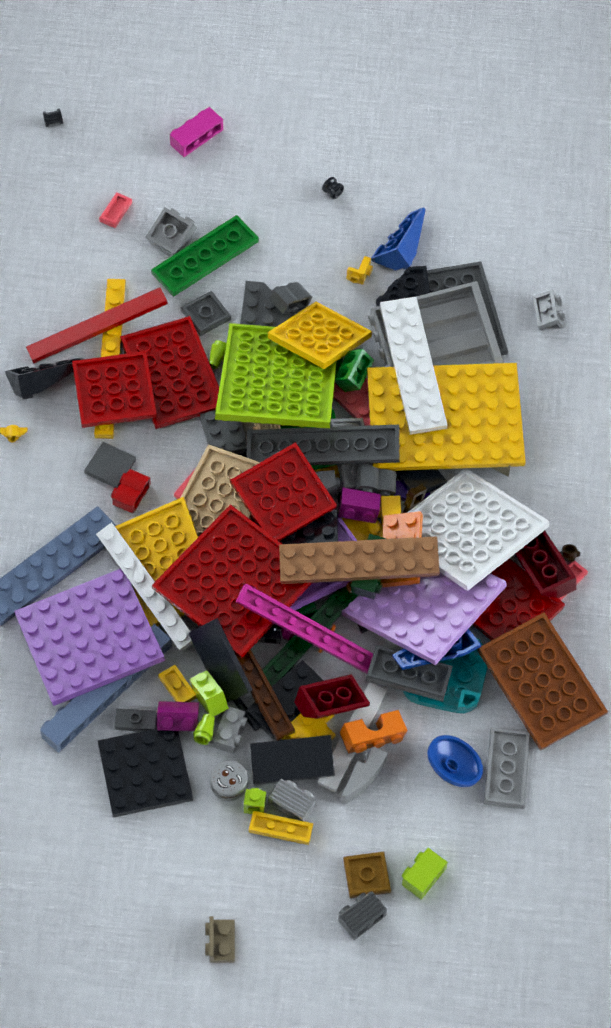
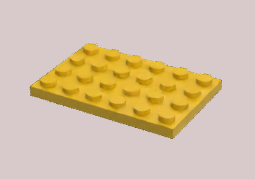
(159, 541)

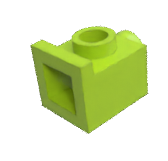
(254, 798)

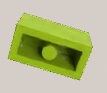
(209, 693)
(423, 873)

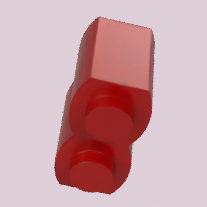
(130, 491)

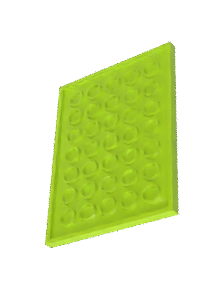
(271, 383)

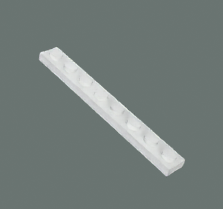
(143, 583)

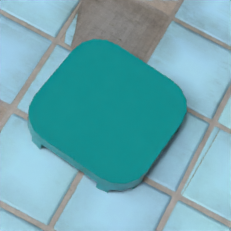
(463, 686)

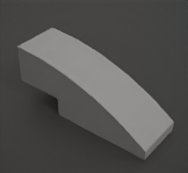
(364, 774)

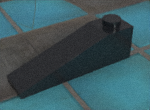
(33, 380)

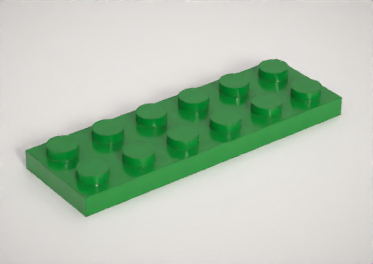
(205, 255)

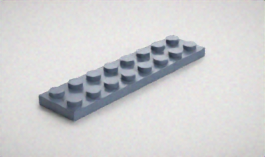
(52, 563)

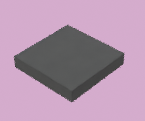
(206, 313)
(109, 464)

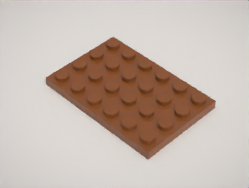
(542, 681)

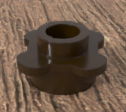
(570, 552)

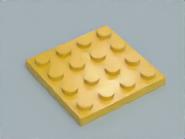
(319, 335)

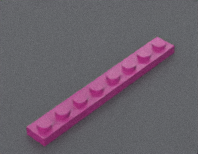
(304, 628)

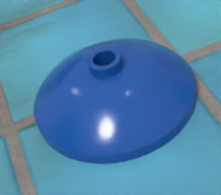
(455, 761)

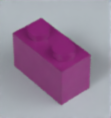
(359, 505)
(177, 716)

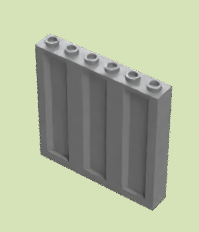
(454, 327)

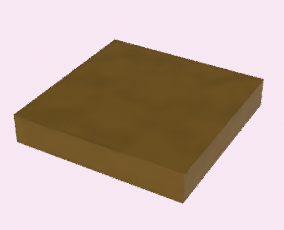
(366, 874)

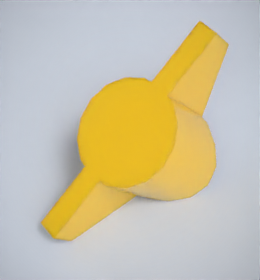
(13, 432)

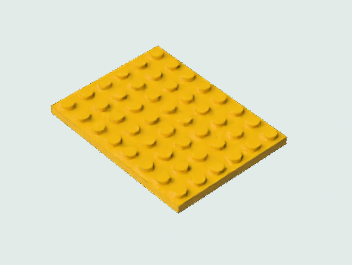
(480, 414)

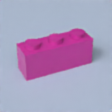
(196, 131)

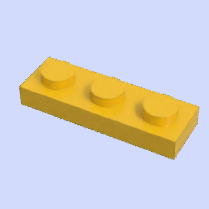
(281, 827)

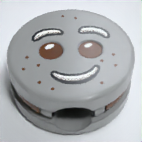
(229, 780)

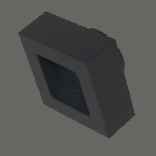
(272, 636)

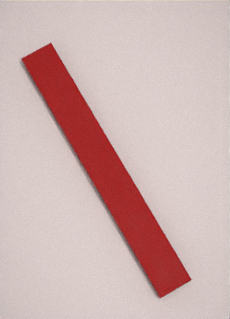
(96, 325)

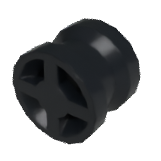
(332, 188)

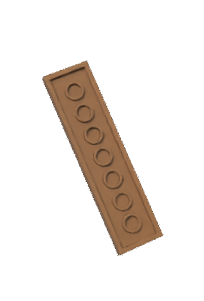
(359, 560)

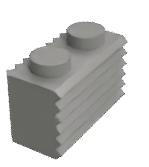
(291, 800)

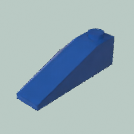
(402, 244)
(465, 645)

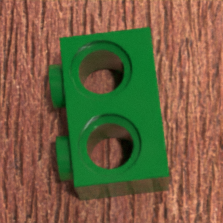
(353, 370)

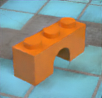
(359, 738)

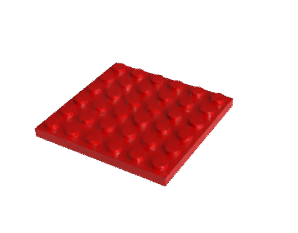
(216, 567)

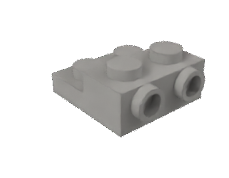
(171, 230)
(227, 729)

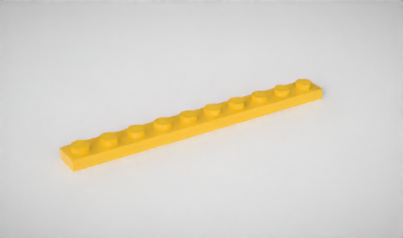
(111, 340)

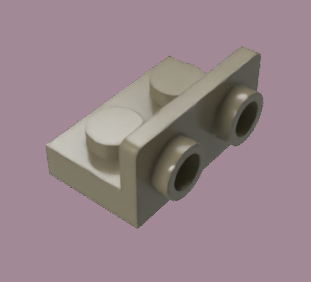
(221, 940)

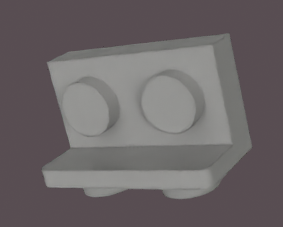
(548, 310)

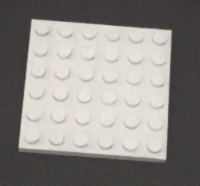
(476, 527)

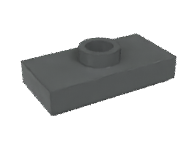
(135, 719)

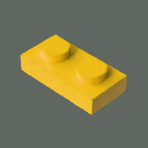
(177, 685)

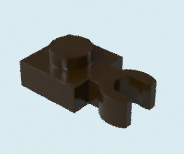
(414, 497)

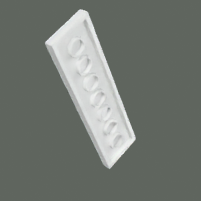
(413, 365)

